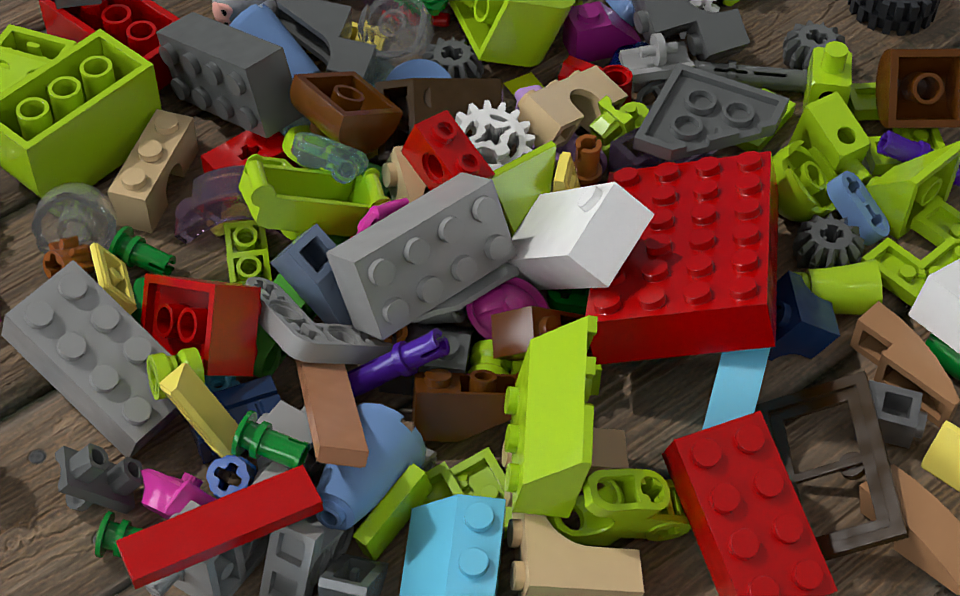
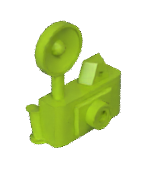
(300, 197)

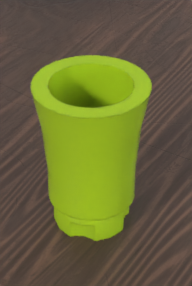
(848, 287)

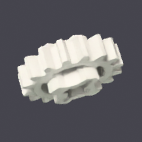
(496, 132)

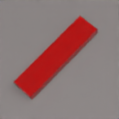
(219, 526)

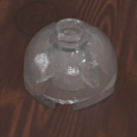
(397, 29)
(74, 211)

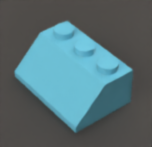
(454, 547)

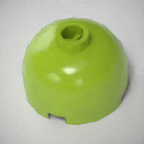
(803, 182)

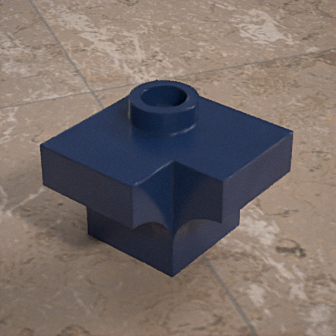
(802, 320)

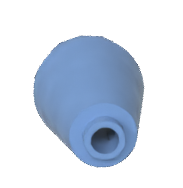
(267, 26)
(353, 491)

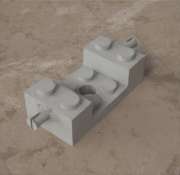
(228, 571)

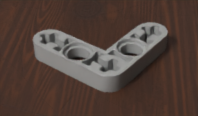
(309, 340)

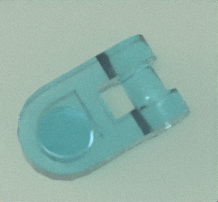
(321, 152)

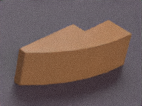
(905, 361)
(930, 526)

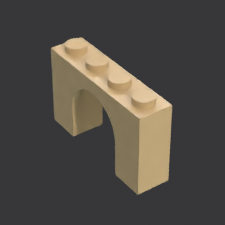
(559, 567)

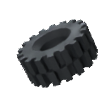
(895, 14)

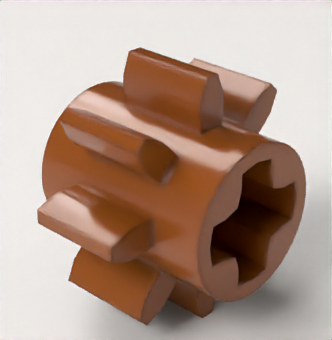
(64, 252)

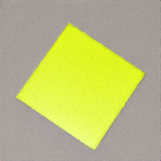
(521, 82)

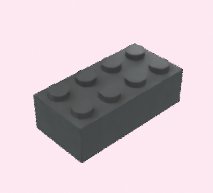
(229, 73)

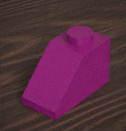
(596, 32)

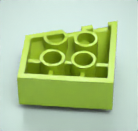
(551, 421)

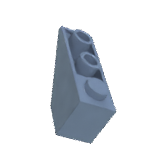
(311, 275)

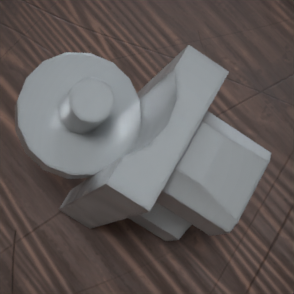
(654, 60)

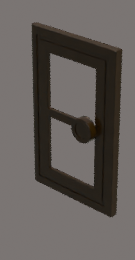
(871, 460)

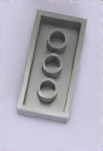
(422, 254)
(91, 356)

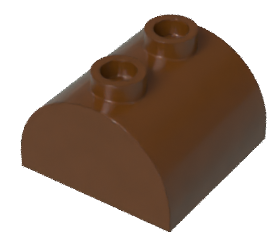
(919, 88)
(345, 109)

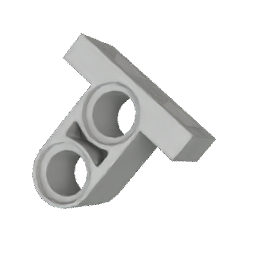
(300, 556)

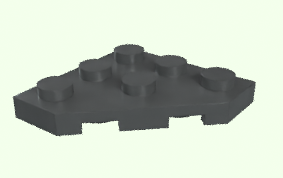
(705, 114)

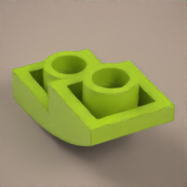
(246, 251)

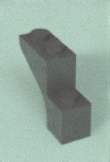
(326, 32)
(709, 33)

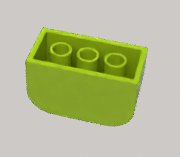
(511, 29)
(77, 114)

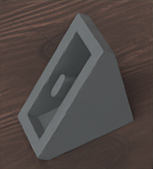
(353, 577)

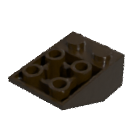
(429, 96)

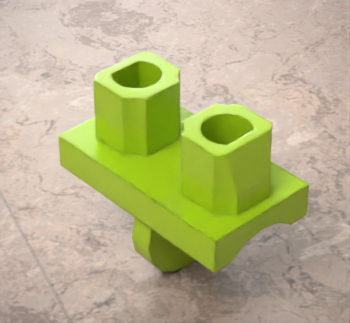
(616, 123)

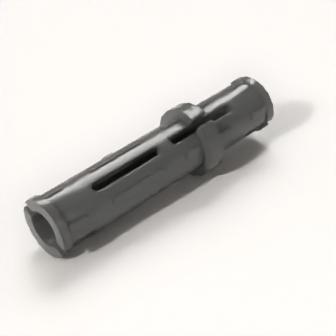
(758, 76)

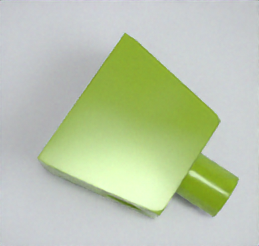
(829, 71)
(836, 133)

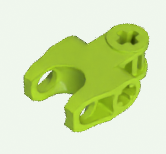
(627, 506)

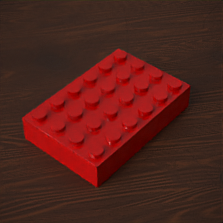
(701, 267)

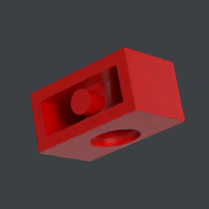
(442, 150)

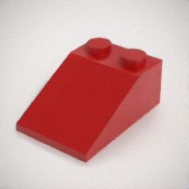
(206, 315)

